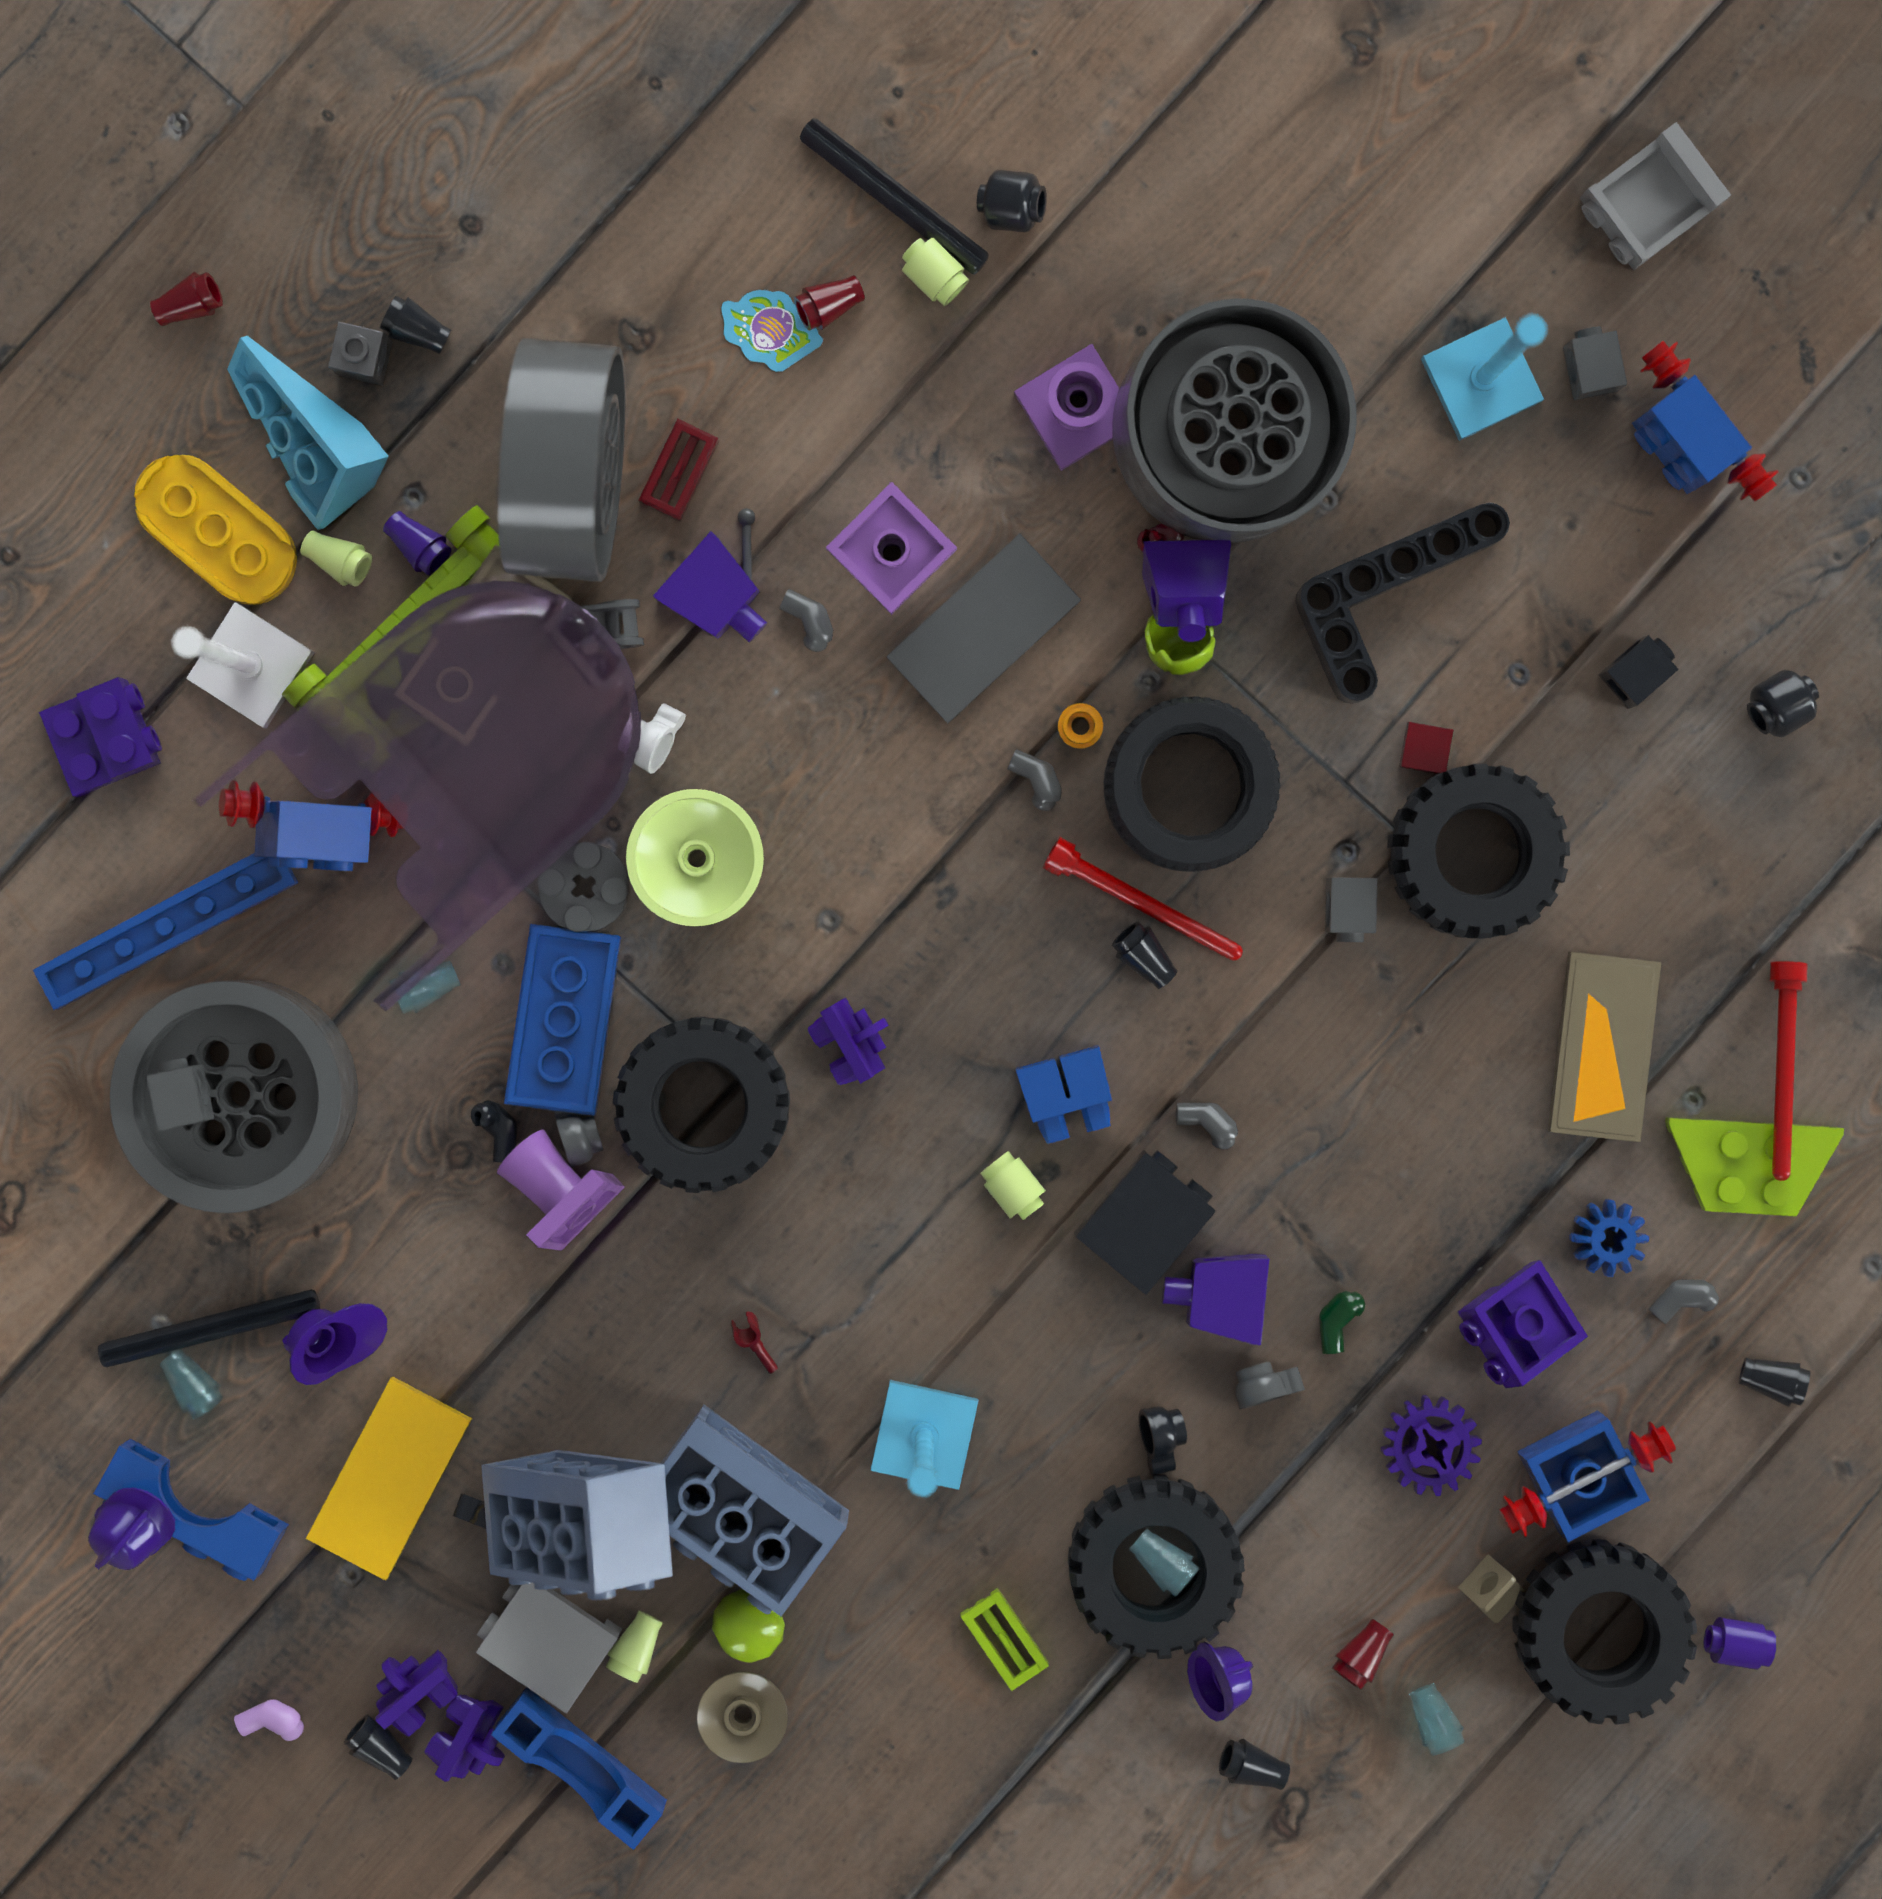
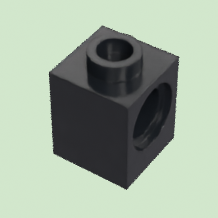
(1639, 670)

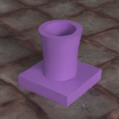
(1069, 430)
(884, 523)
(557, 1190)

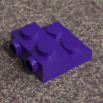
(101, 736)
(1521, 1326)

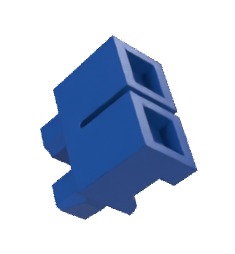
(1086, 1088)

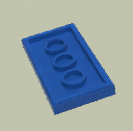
(562, 1020)

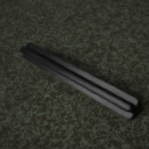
(893, 195)
(207, 1328)

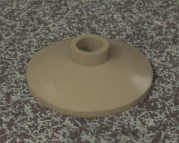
(742, 1739)

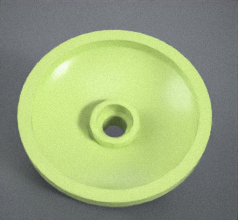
(661, 851)

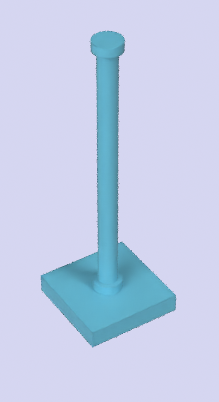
(1486, 374)
(924, 1436)

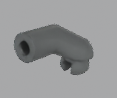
(814, 619)
(1042, 778)
(1212, 1118)
(1684, 1293)

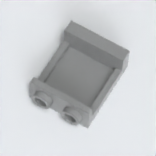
(1654, 197)
(546, 1643)

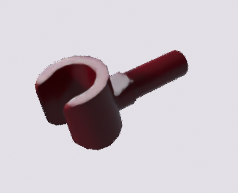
(751, 1338)

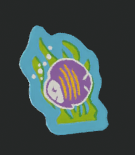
(768, 329)

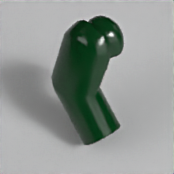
(1335, 1316)

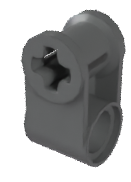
(608, 616)

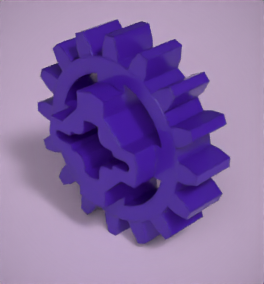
(1415, 1454)

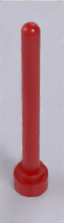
(1066, 860)
(1788, 981)

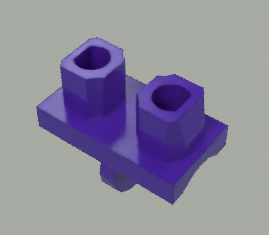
(856, 1038)
(407, 1685)
(473, 1743)

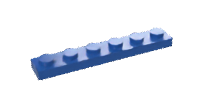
(161, 929)

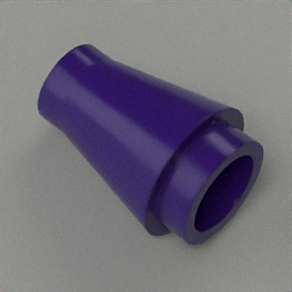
(419, 544)

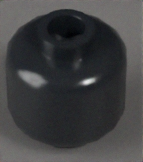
(1012, 201)
(1783, 703)

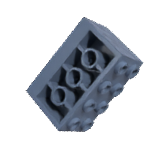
(774, 1506)
(577, 1522)

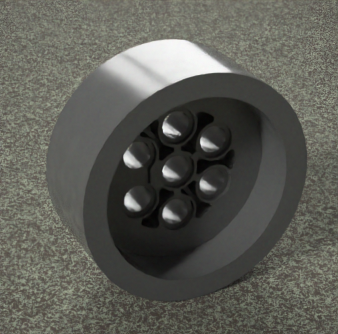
(561, 459)
(1183, 480)
(238, 1171)

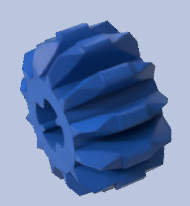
(1624, 1241)

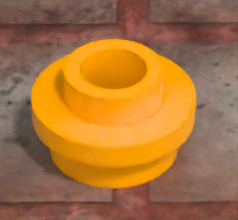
(1091, 715)

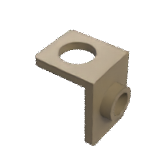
(1491, 1589)

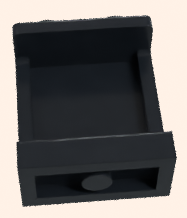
(1146, 1220)

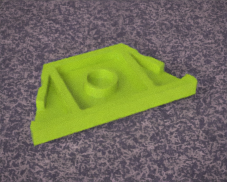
(1734, 1164)

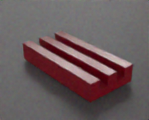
(663, 504)

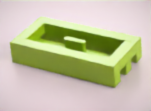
(983, 1607)

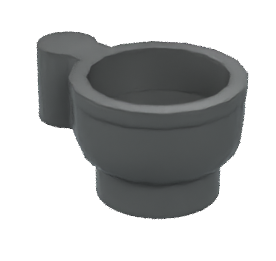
(578, 1137)
(1261, 1384)

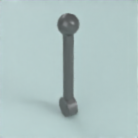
(746, 518)

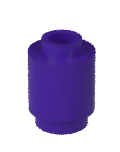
(1740, 1643)

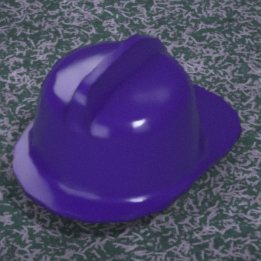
(330, 1341)
(130, 1528)
(1219, 1679)

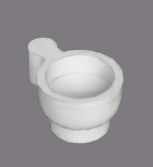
(658, 738)

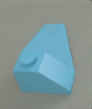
(320, 444)

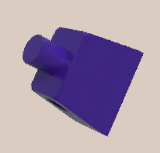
(1187, 583)
(713, 592)
(1223, 1295)

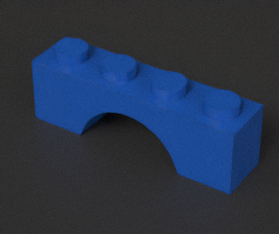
(239, 1541)
(612, 1790)

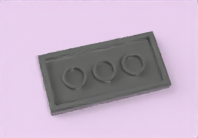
(983, 628)

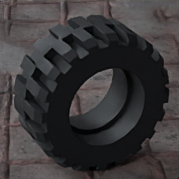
(1538, 840)
(639, 1108)
(1169, 1625)
(1645, 1673)

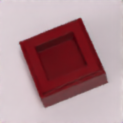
(1426, 748)

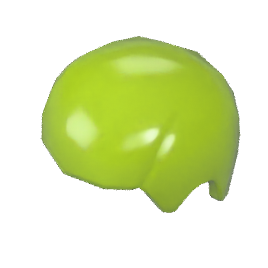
(1173, 653)
(745, 1630)

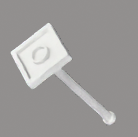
(244, 663)

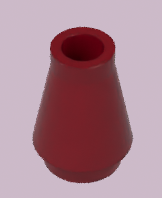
(189, 299)
(826, 302)
(1363, 1654)

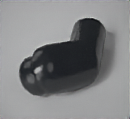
(499, 1125)

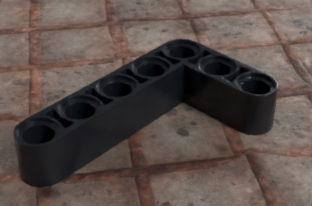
(1383, 579)

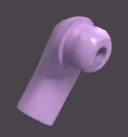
(273, 1716)

